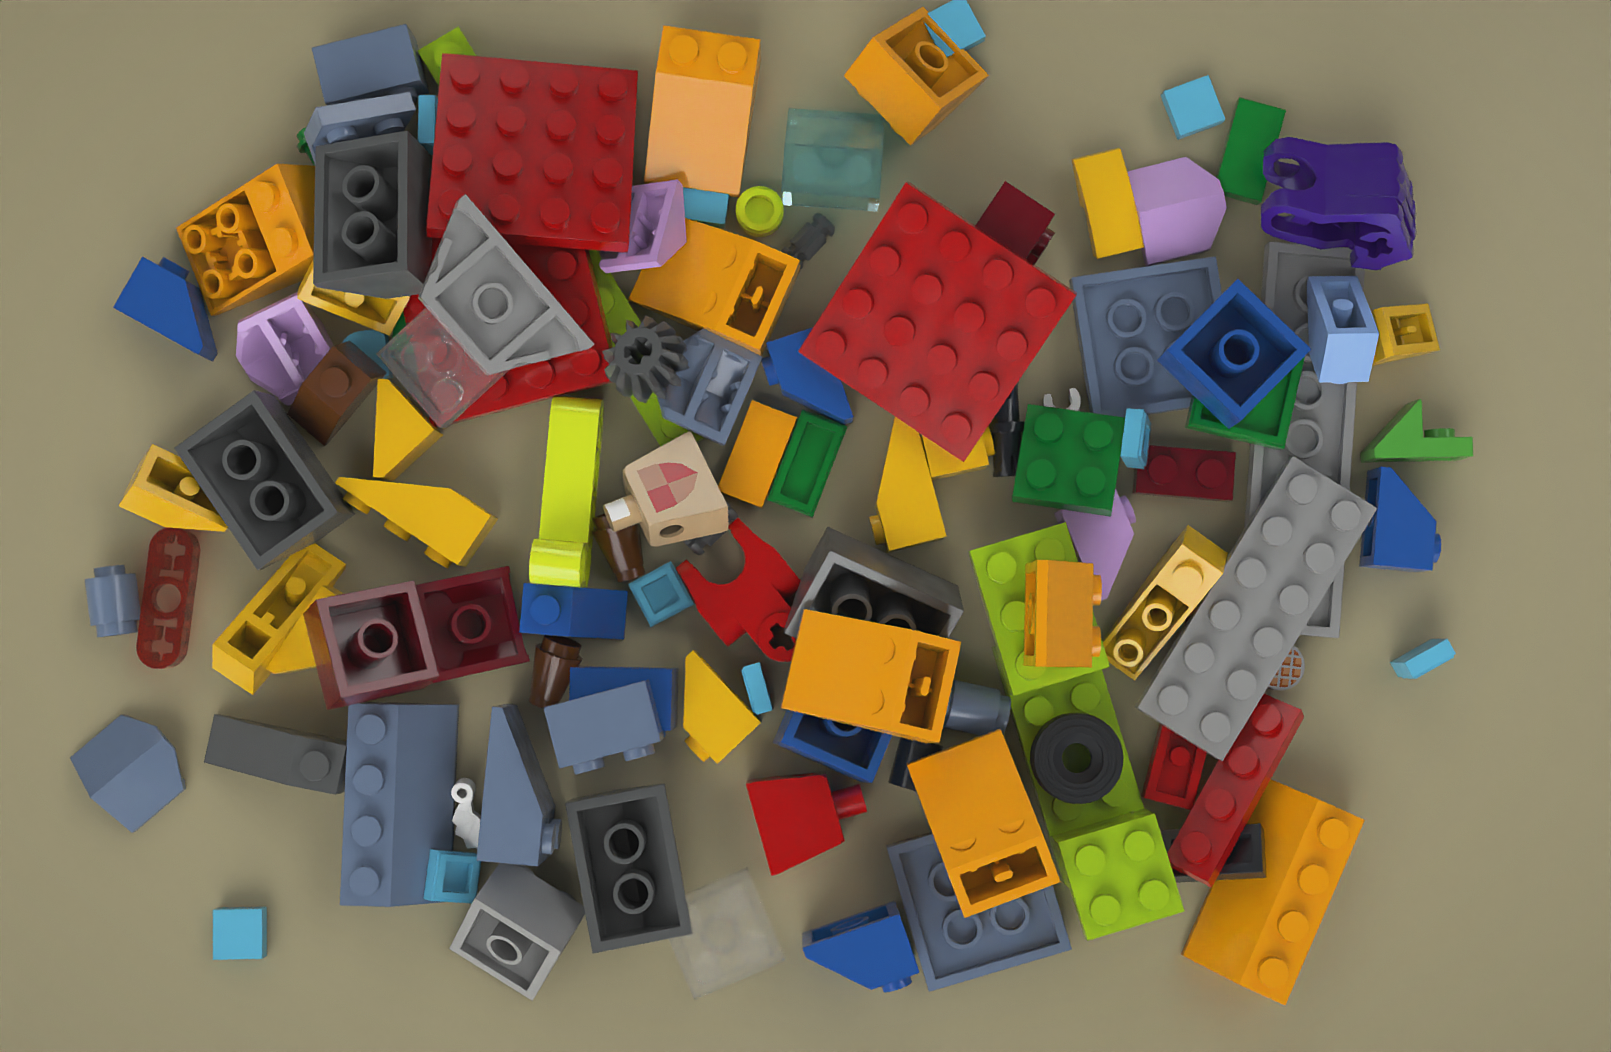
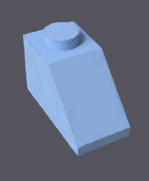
(1340, 329)

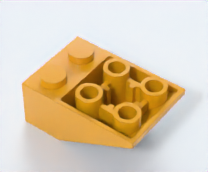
(253, 238)
(721, 286)
(871, 675)
(983, 823)

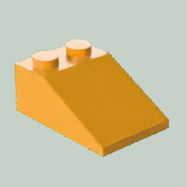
(702, 109)

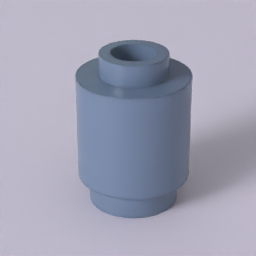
(113, 601)
(976, 709)

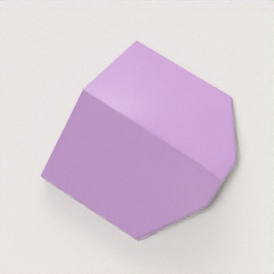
(1176, 209)
(655, 228)
(282, 346)

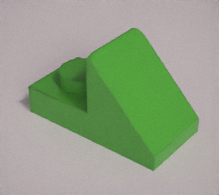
(1404, 441)

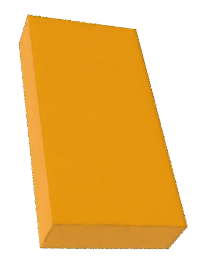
(757, 454)

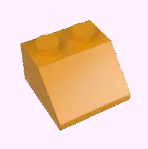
(912, 77)
(1061, 614)

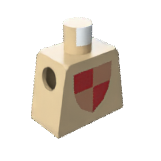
(670, 495)

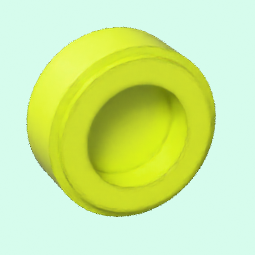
(759, 211)

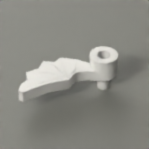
(465, 817)

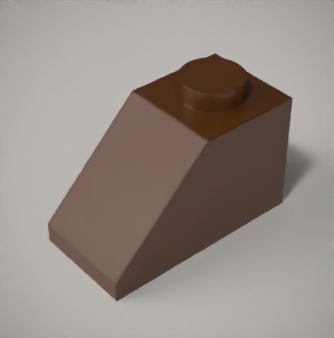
(334, 391)

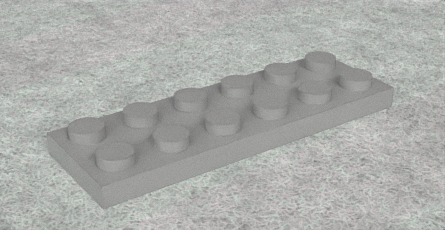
(1256, 608)

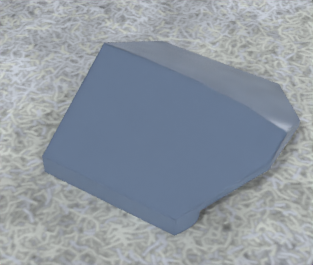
(711, 386)
(130, 771)

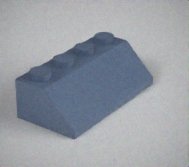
(396, 799)

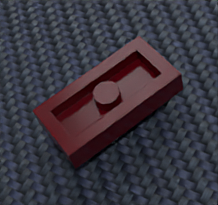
(1186, 474)

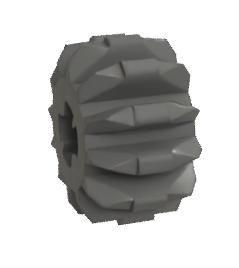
(645, 359)

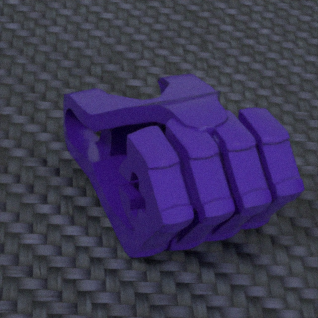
(1341, 198)

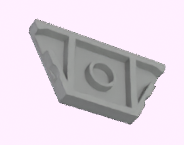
(494, 299)

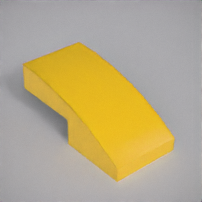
(1108, 203)

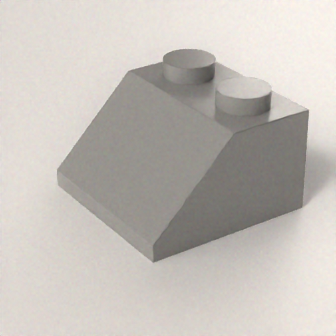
(518, 928)

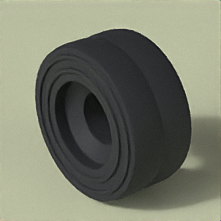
(1104, 765)

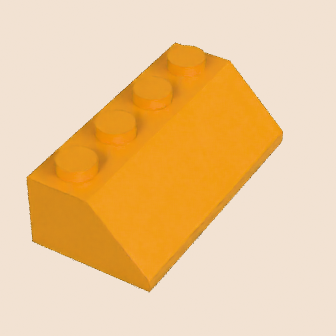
(1265, 926)

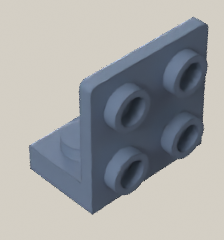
(359, 119)

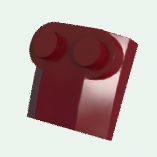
(472, 623)

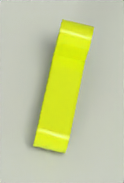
(569, 493)

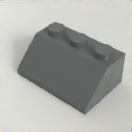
(372, 216)
(264, 479)
(873, 586)
(628, 867)

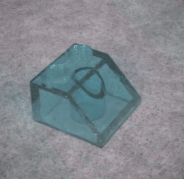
(832, 159)

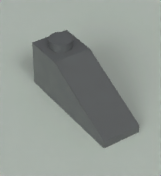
(278, 754)

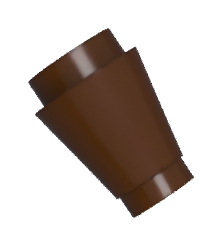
(620, 548)
(552, 669)

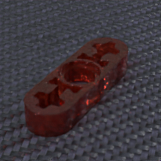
(183, 613)

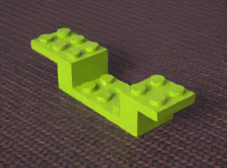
(1105, 848)

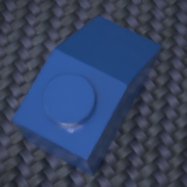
(168, 305)
(804, 380)
(1401, 529)
(573, 611)

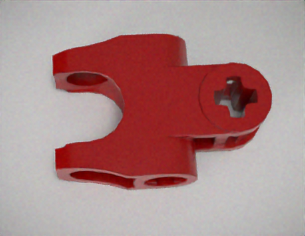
(753, 600)

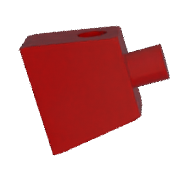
(800, 816)

